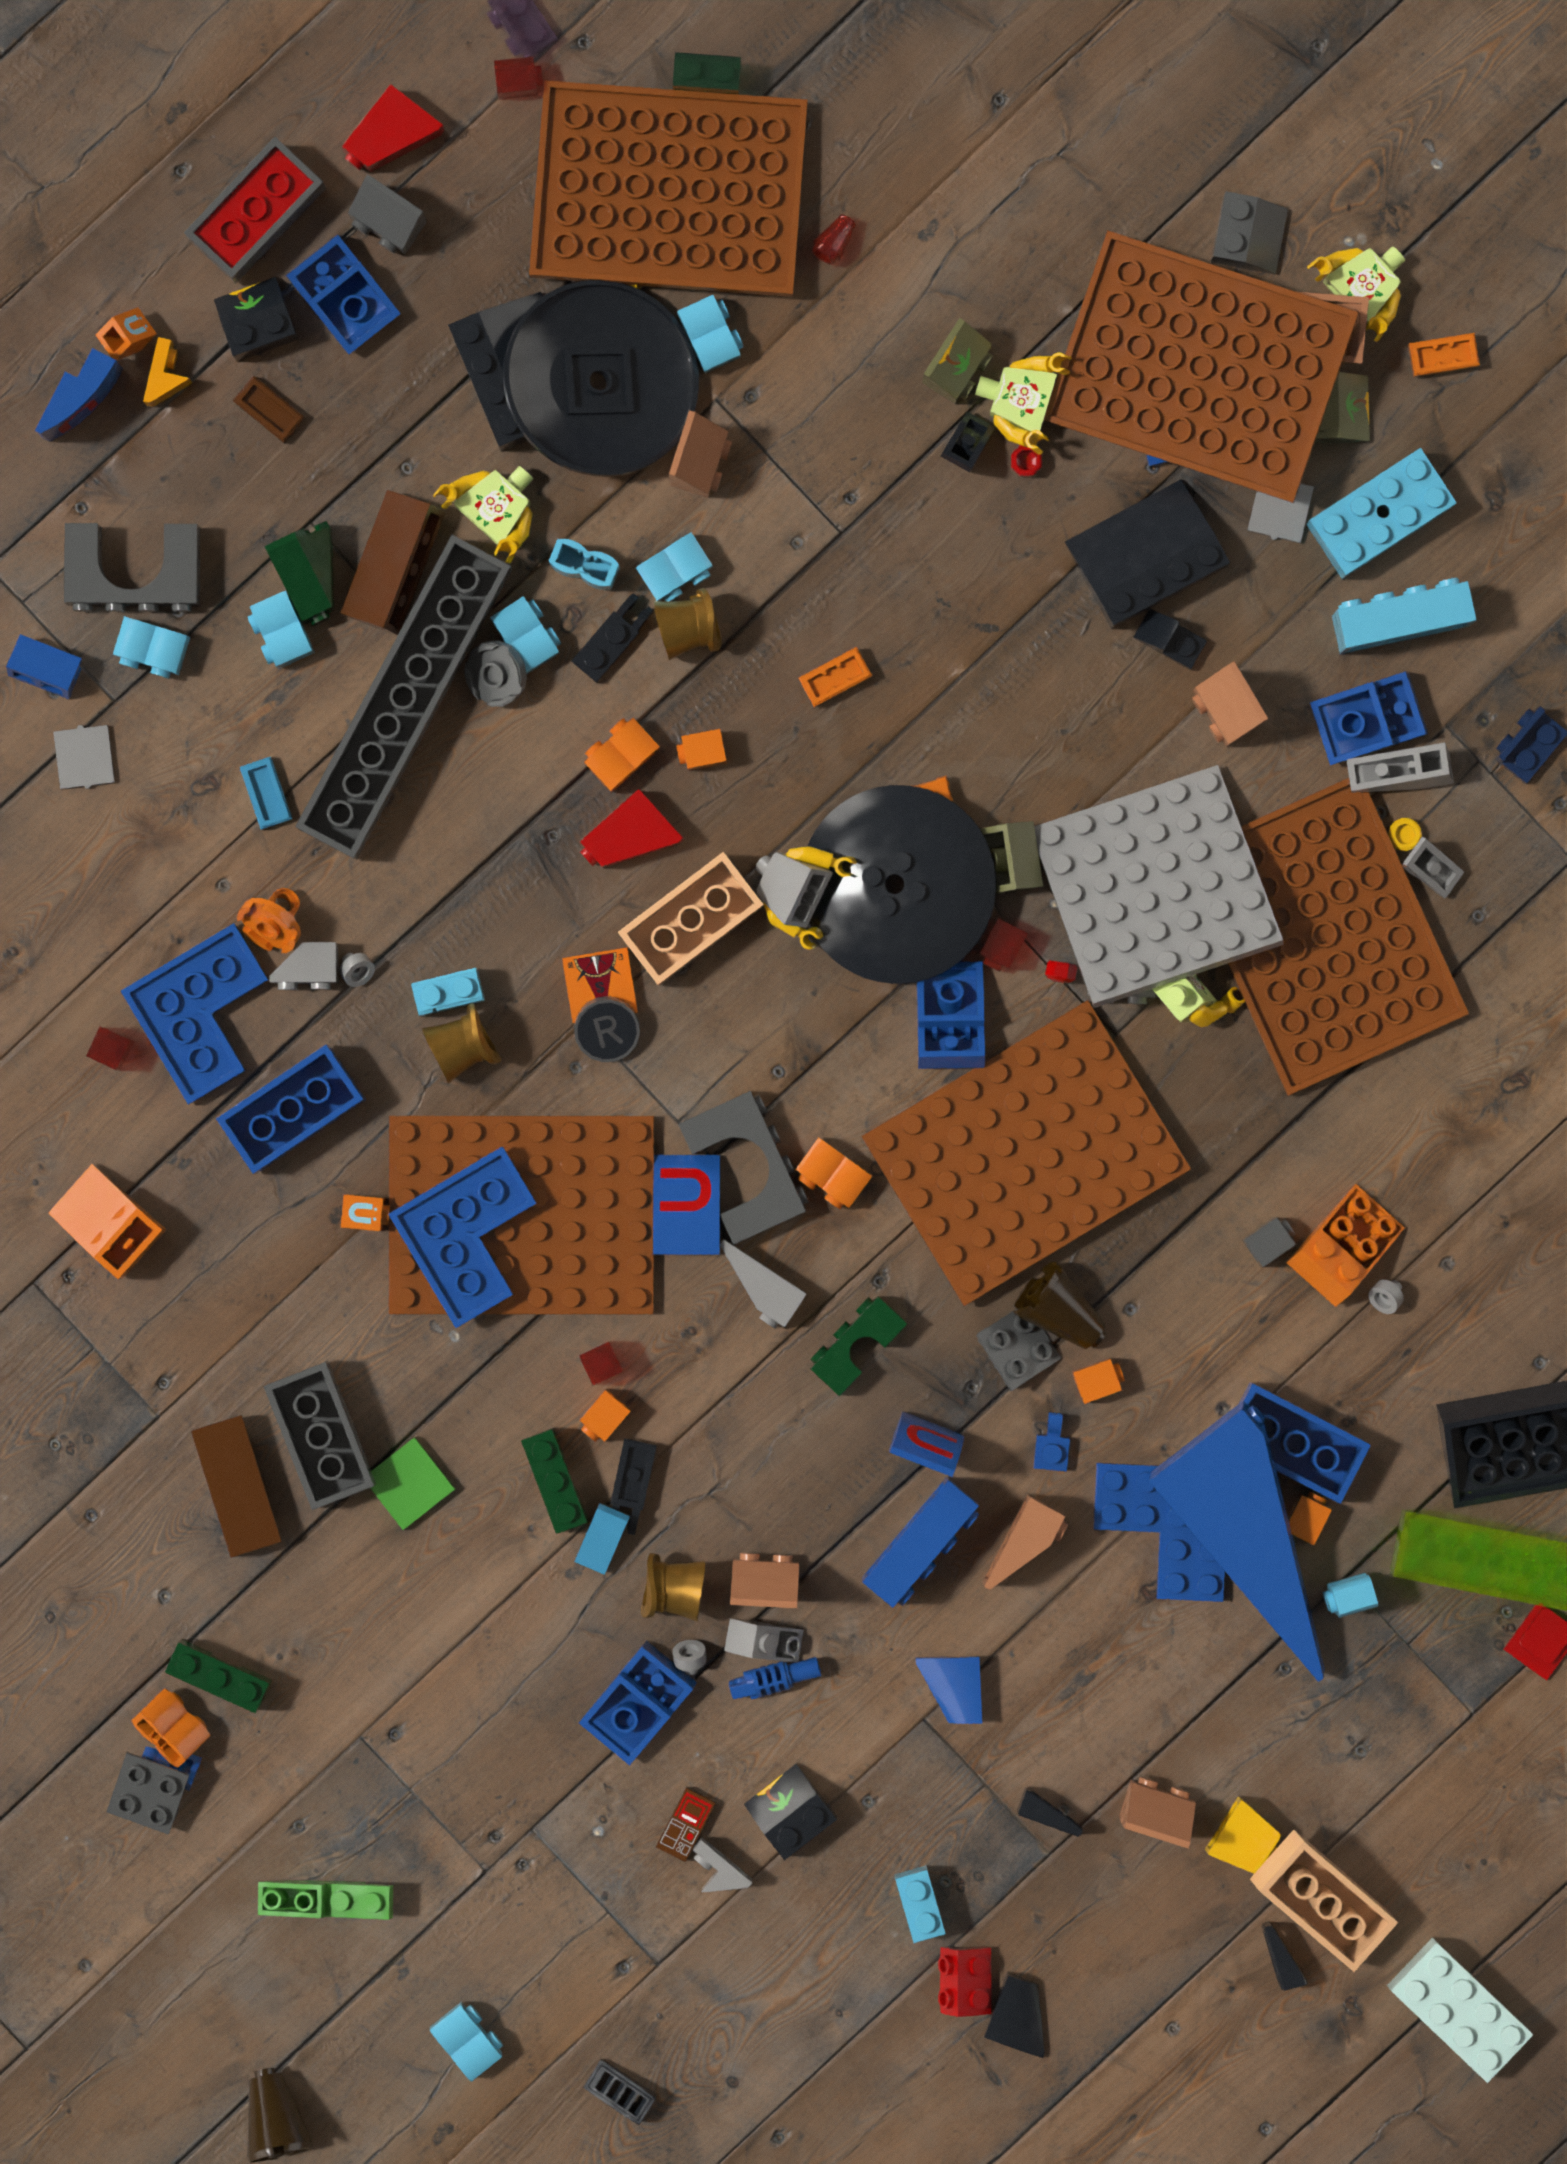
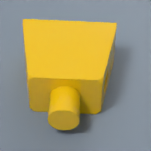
(1243, 1838)

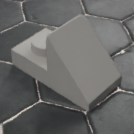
(1432, 868)
(728, 1874)

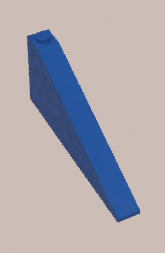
(1234, 1506)

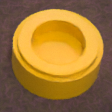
(1404, 834)

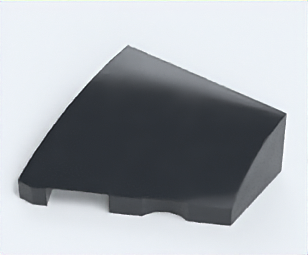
(1017, 2016)

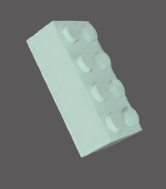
(1460, 2010)

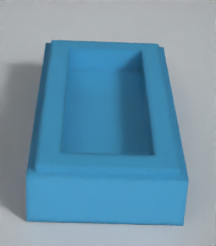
(266, 793)
(602, 1539)

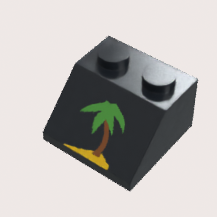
(255, 319)
(790, 1811)

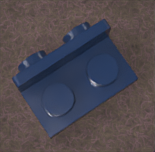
(1530, 745)

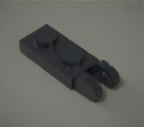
(610, 640)
(633, 1479)

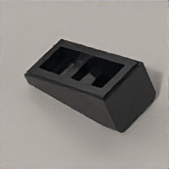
(1041, 1811)
(1284, 1965)
(637, 2088)

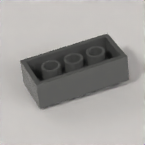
(320, 1435)

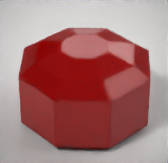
(1025, 462)
(1060, 971)

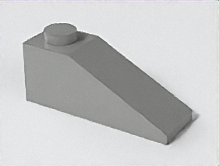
(1401, 769)
(767, 1290)

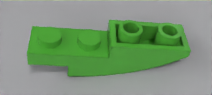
(325, 1899)

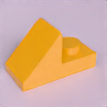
(161, 383)

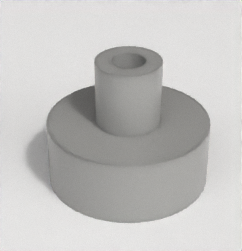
(356, 969)
(1386, 1296)
(689, 1656)

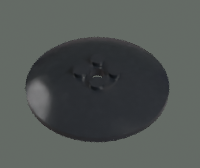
(609, 333)
(944, 894)

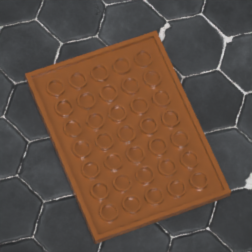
(668, 188)
(1201, 366)
(1356, 946)
(1026, 1153)
(573, 1250)

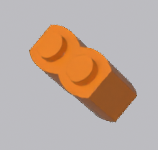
(621, 754)
(833, 1173)
(171, 1727)

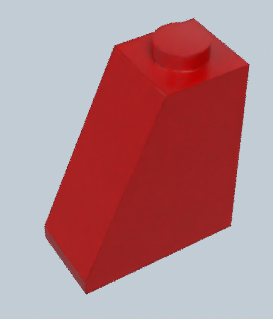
(390, 131)
(628, 833)

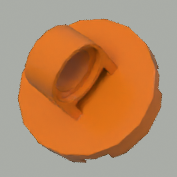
(271, 924)

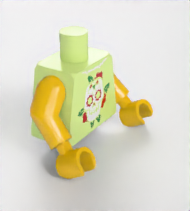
(1365, 275)
(1023, 397)
(494, 506)
(1194, 1003)

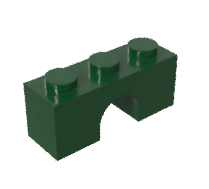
(874, 1321)
(554, 1480)
(218, 1677)

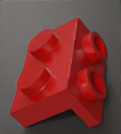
(965, 1981)

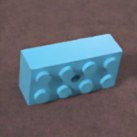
(1354, 532)
(1403, 617)

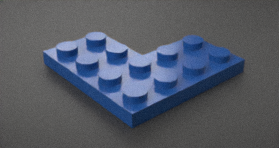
(179, 1004)
(446, 1229)
(1131, 1503)

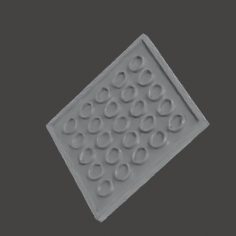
(1156, 886)

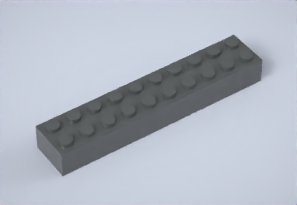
(404, 697)

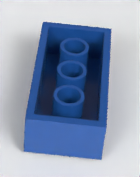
(290, 1109)
(1308, 1446)
(920, 1542)

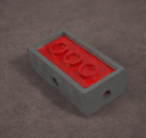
(255, 210)

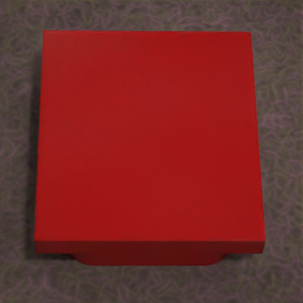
(1540, 1641)

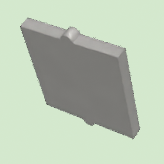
(1281, 518)
(84, 757)

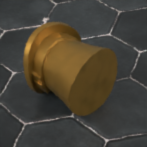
(688, 624)
(461, 1044)
(673, 1588)

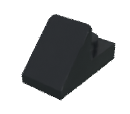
(968, 442)
(1170, 638)

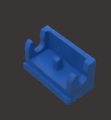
(44, 666)

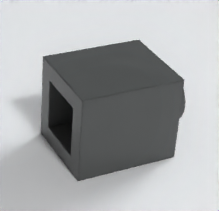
(1270, 1241)

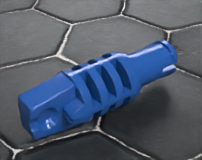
(773, 1678)

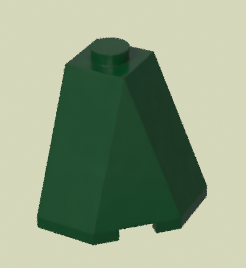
(306, 571)

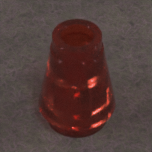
(833, 240)

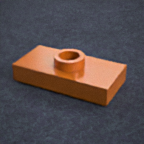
(1444, 354)
(835, 677)

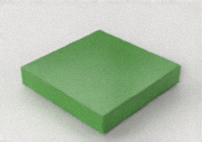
(410, 1483)

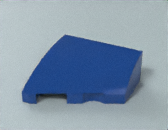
(955, 1686)

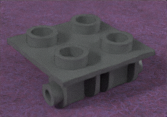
(1017, 1349)
(148, 1793)

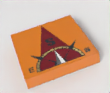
(599, 976)

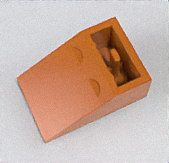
(106, 1222)
(1345, 1245)

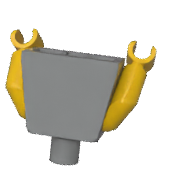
(793, 887)

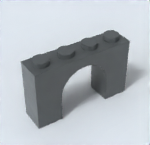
(174, 586)
(744, 1119)

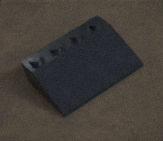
(482, 346)
(1147, 553)
(1505, 1444)

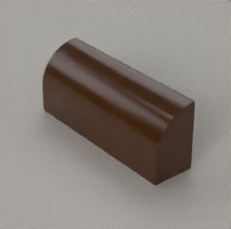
(392, 562)
(236, 1486)

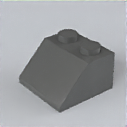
(386, 215)
(1249, 233)

